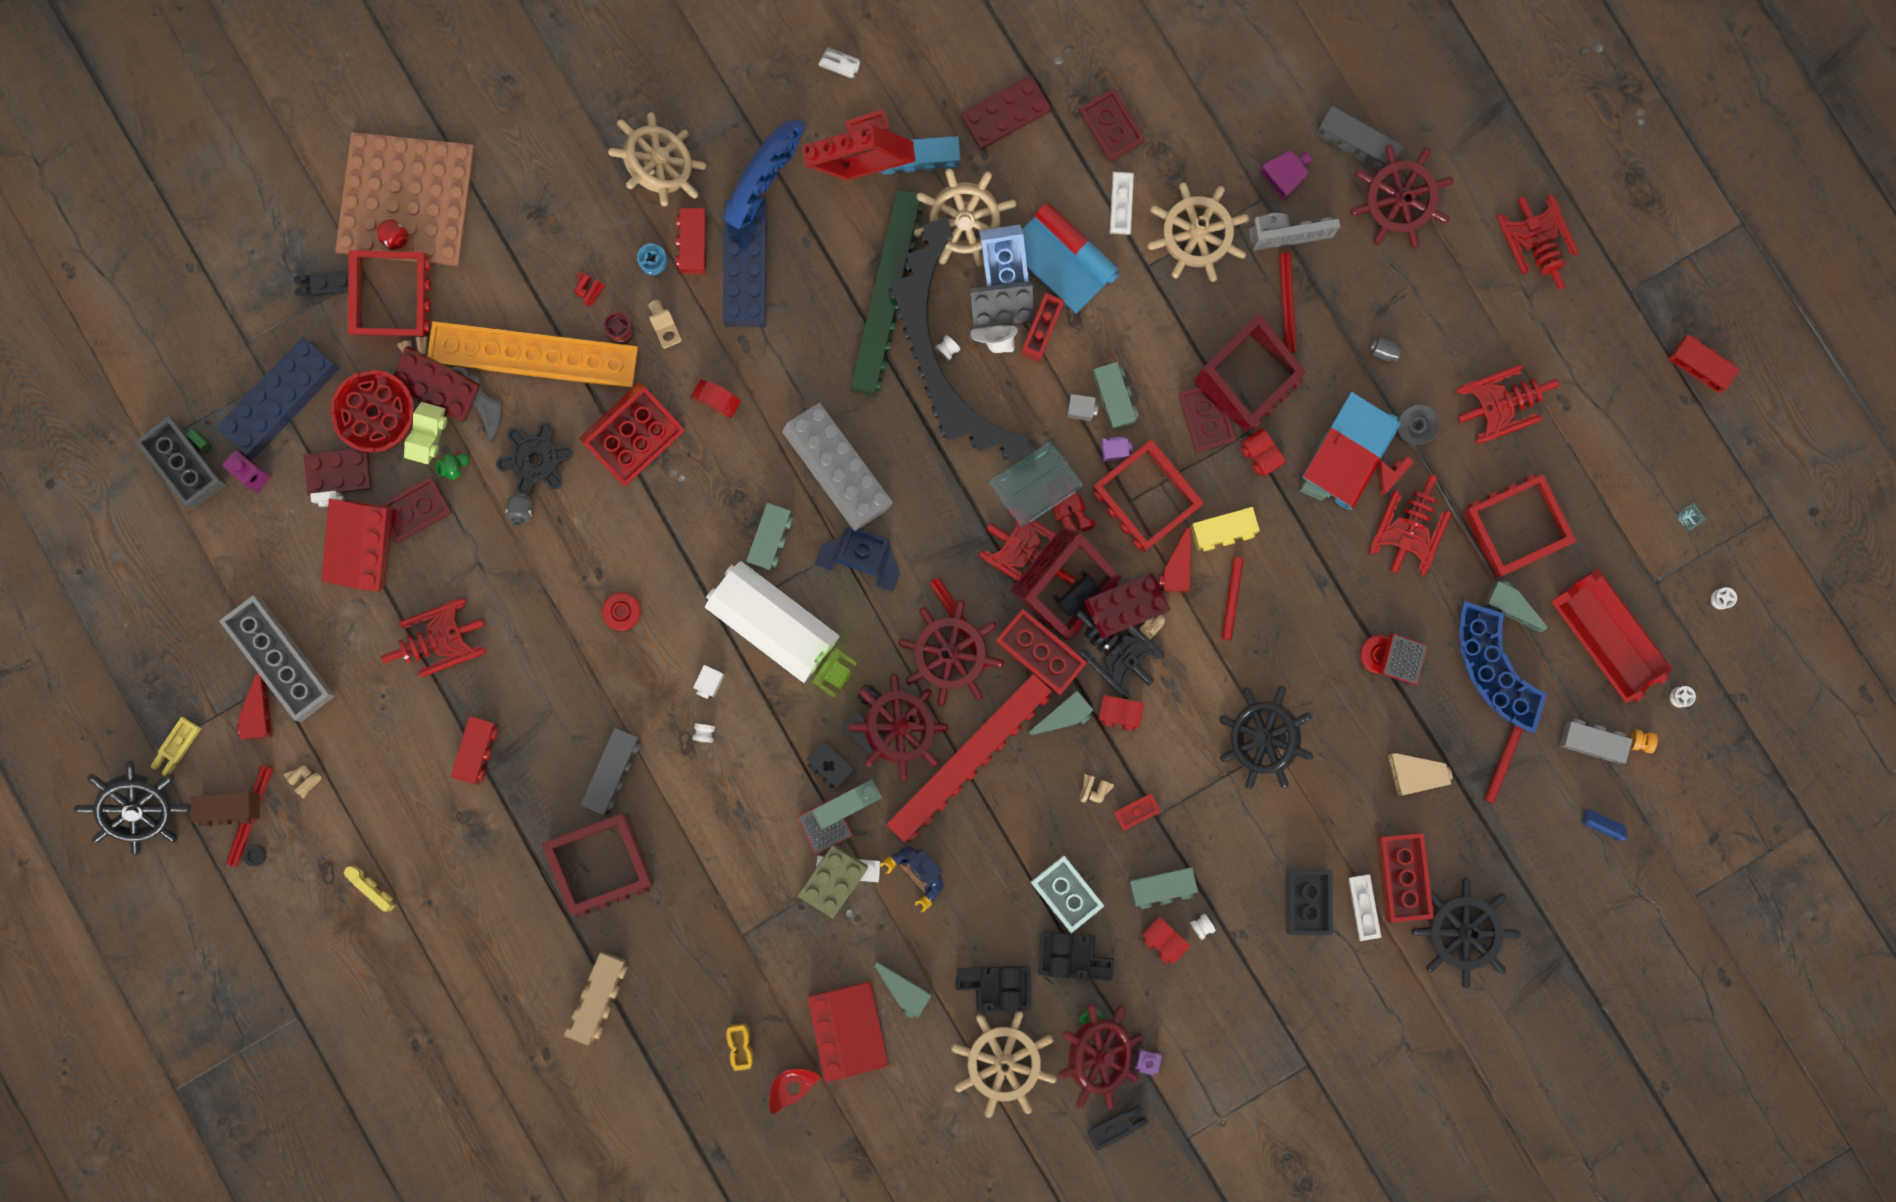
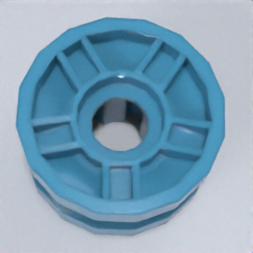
(648, 266)

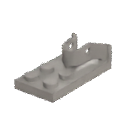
(1276, 231)

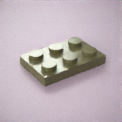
(833, 881)

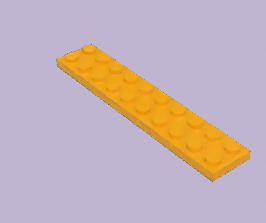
(533, 354)

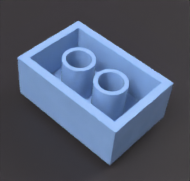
(1004, 255)

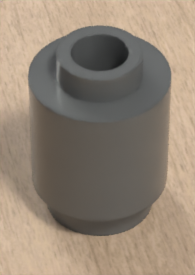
(1385, 349)

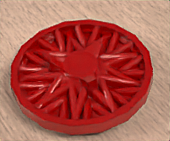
(621, 611)
(1373, 653)

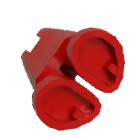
(1072, 507)

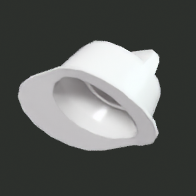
(997, 338)

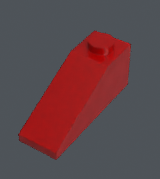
(1177, 570)
(255, 714)

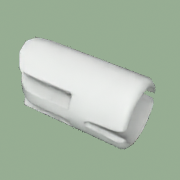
(839, 63)

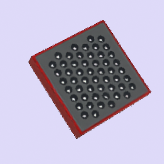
(1403, 659)
(823, 839)

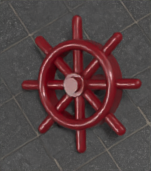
(1402, 196)
(950, 653)
(898, 727)
(1100, 1056)

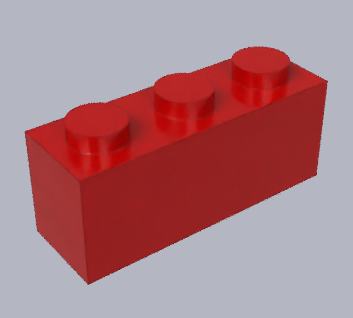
(692, 240)
(1042, 327)
(1704, 363)
(474, 750)

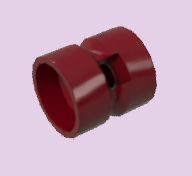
(618, 328)

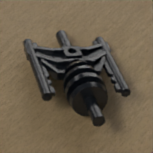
(1120, 654)

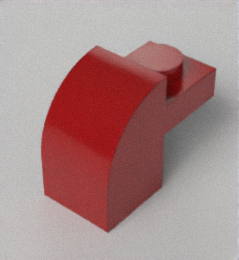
(716, 398)

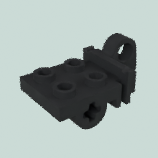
(1071, 956)
(999, 989)

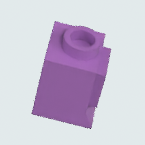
(1115, 449)
(1147, 1062)

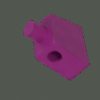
(1286, 172)
(244, 469)

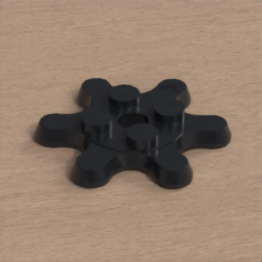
(520, 458)

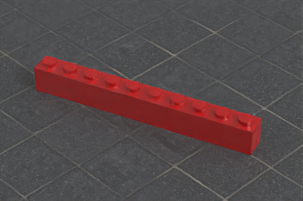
(968, 758)

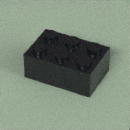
(1309, 902)

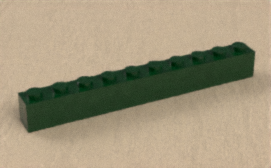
(882, 308)

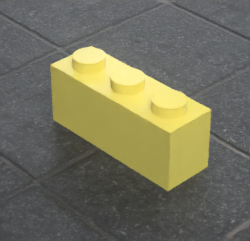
(1225, 529)

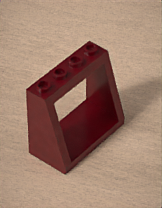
(1225, 398)
(1045, 568)
(630, 839)

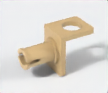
(663, 323)

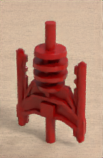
(1538, 234)
(1498, 404)
(1410, 533)
(1021, 549)
(442, 637)

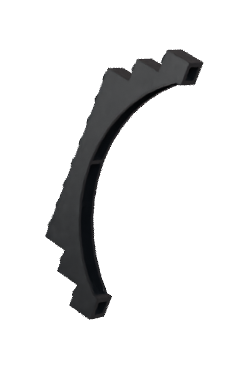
(913, 299)

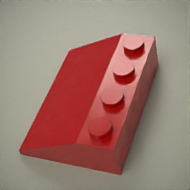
(631, 434)
(356, 544)
(847, 1031)

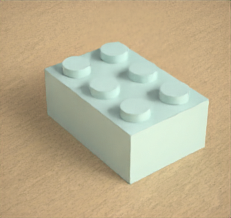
(1067, 893)

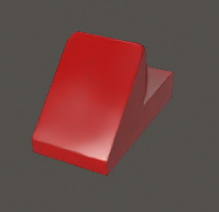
(1388, 477)

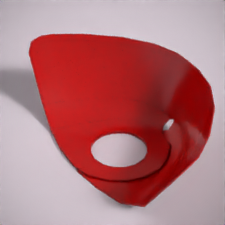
(779, 1095)

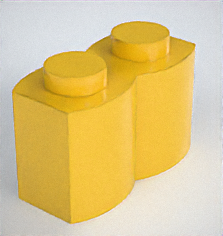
(741, 1054)

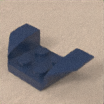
(861, 552)

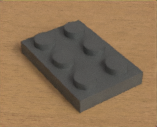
(1002, 304)

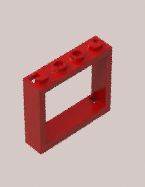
(889, 152)
(355, 293)
(1171, 473)
(1485, 541)

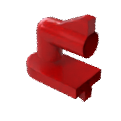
(591, 295)

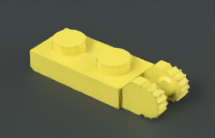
(176, 745)
(368, 887)

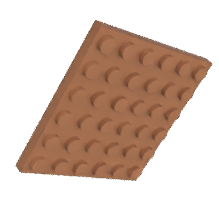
(413, 183)

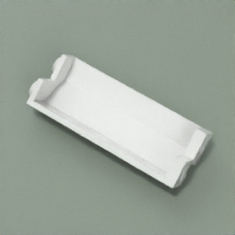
(771, 621)

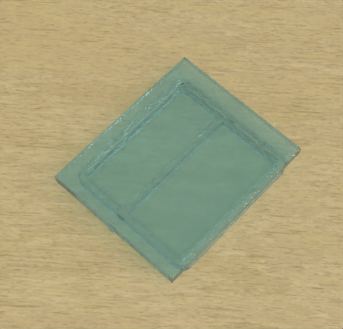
(1036, 484)

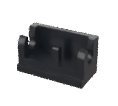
(1077, 594)

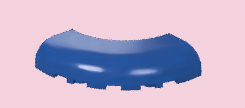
(761, 172)
(1492, 672)

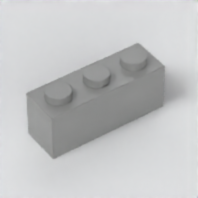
(1596, 741)

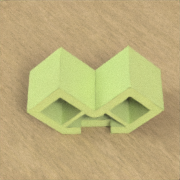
(427, 429)

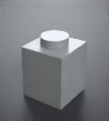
(1082, 408)

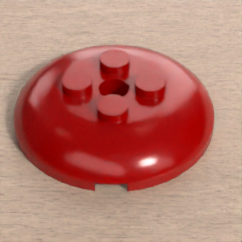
(355, 400)

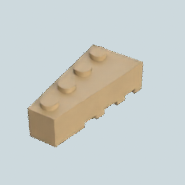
(597, 998)

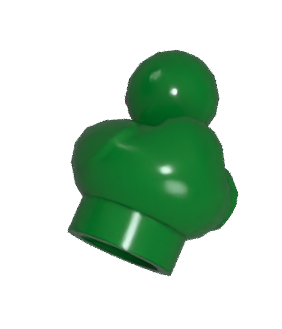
(449, 465)

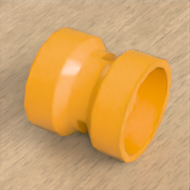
(1643, 741)

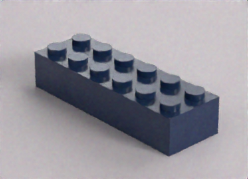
(745, 271)
(277, 398)

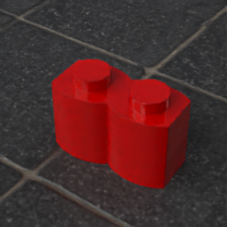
(1262, 453)
(1121, 711)
(1165, 940)

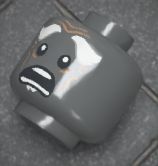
(519, 509)

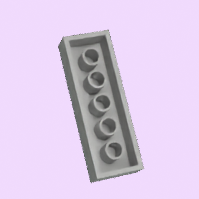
(837, 466)
(277, 658)

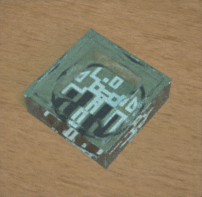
(1690, 517)

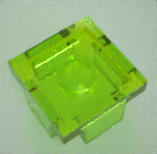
(833, 672)

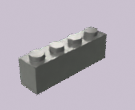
(1356, 137)
(610, 772)

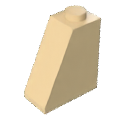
(1417, 774)

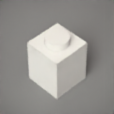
(708, 682)

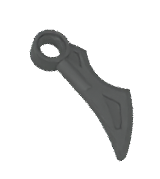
(487, 408)

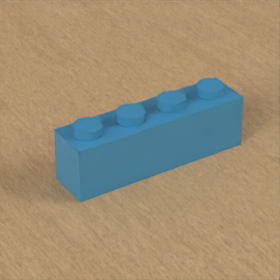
(932, 154)

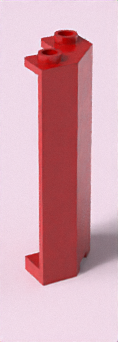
(1612, 636)

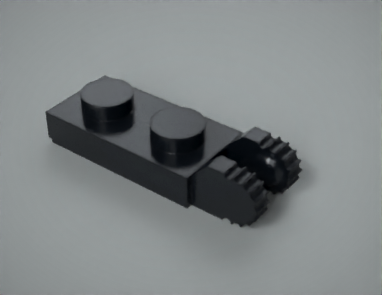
(323, 283)
(1115, 1128)

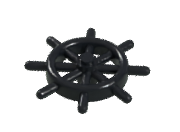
(1266, 737)
(132, 808)
(1466, 933)

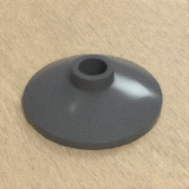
(1412, 418)

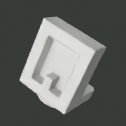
(323, 497)

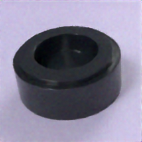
(254, 855)

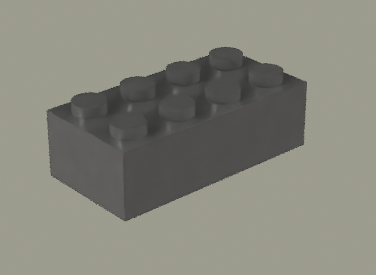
(180, 463)

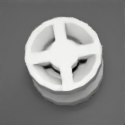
(947, 348)
(1728, 596)
(1687, 695)
(703, 733)
(1202, 926)

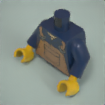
(921, 870)

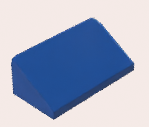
(1604, 825)

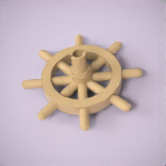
(657, 159)
(965, 216)
(1198, 231)
(1004, 1063)

